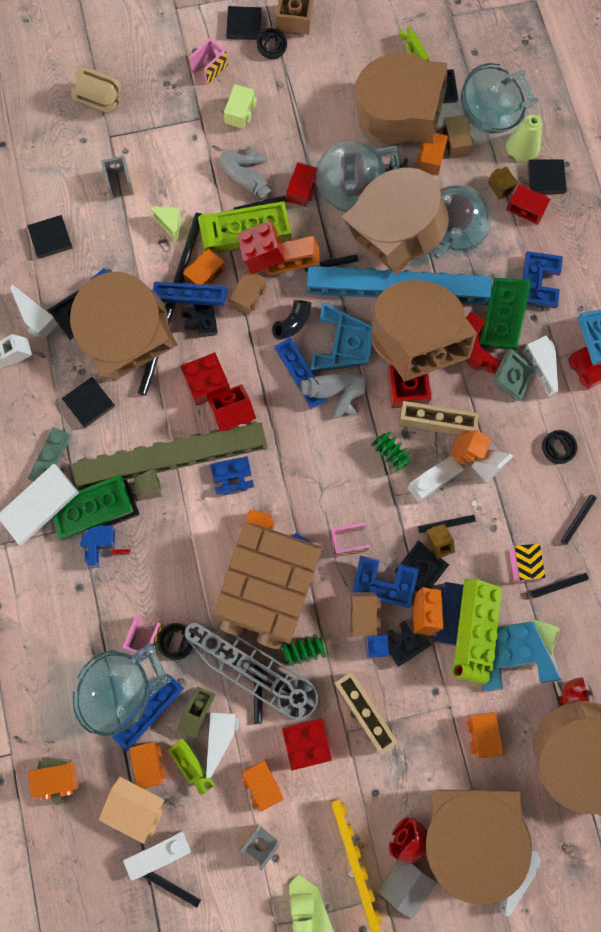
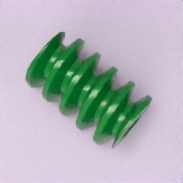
(392, 451)
(305, 650)

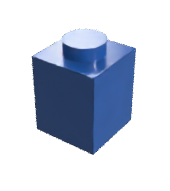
(377, 646)

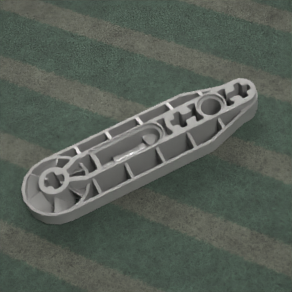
(242, 662)

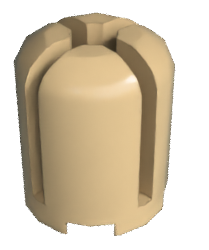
(96, 89)

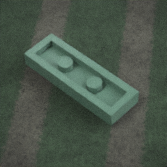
(50, 453)

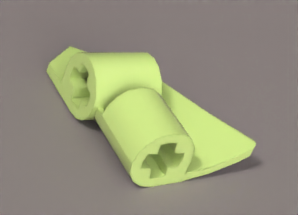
(307, 907)

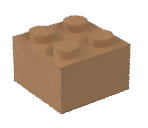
(294, 16)

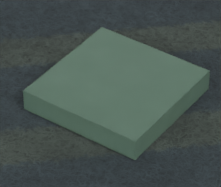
(513, 375)

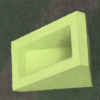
(169, 219)

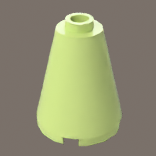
(526, 139)

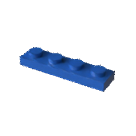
(191, 293)
(297, 368)
(157, 705)

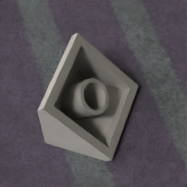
(406, 888)

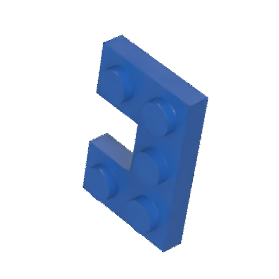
(534, 267)
(395, 593)

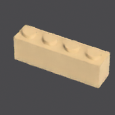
(437, 418)
(365, 713)

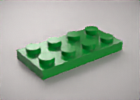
(505, 313)
(93, 507)

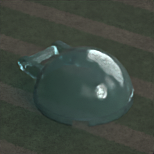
(494, 99)
(348, 169)
(468, 219)
(116, 690)

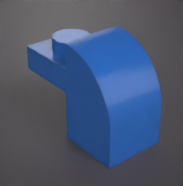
(95, 539)

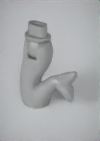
(250, 179)
(330, 385)

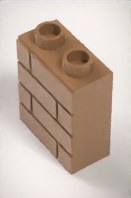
(266, 584)

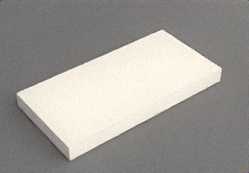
(37, 504)

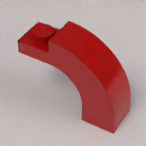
(478, 355)

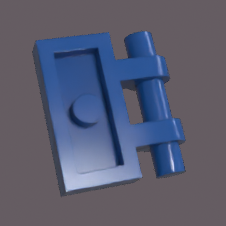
(230, 470)

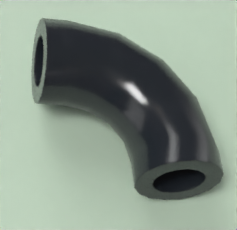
(294, 322)

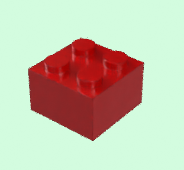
(261, 247)
(204, 377)
(414, 390)
(231, 407)
(306, 744)

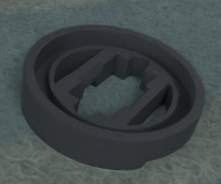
(270, 33)
(561, 435)
(175, 627)

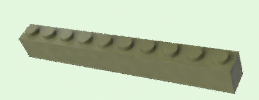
(171, 455)

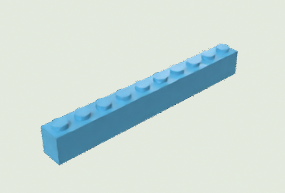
(373, 282)

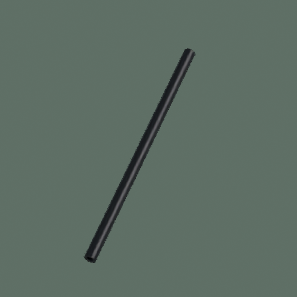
(179, 277)

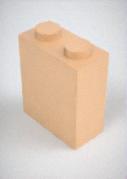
(132, 810)

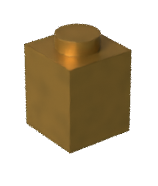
(502, 182)
(440, 541)

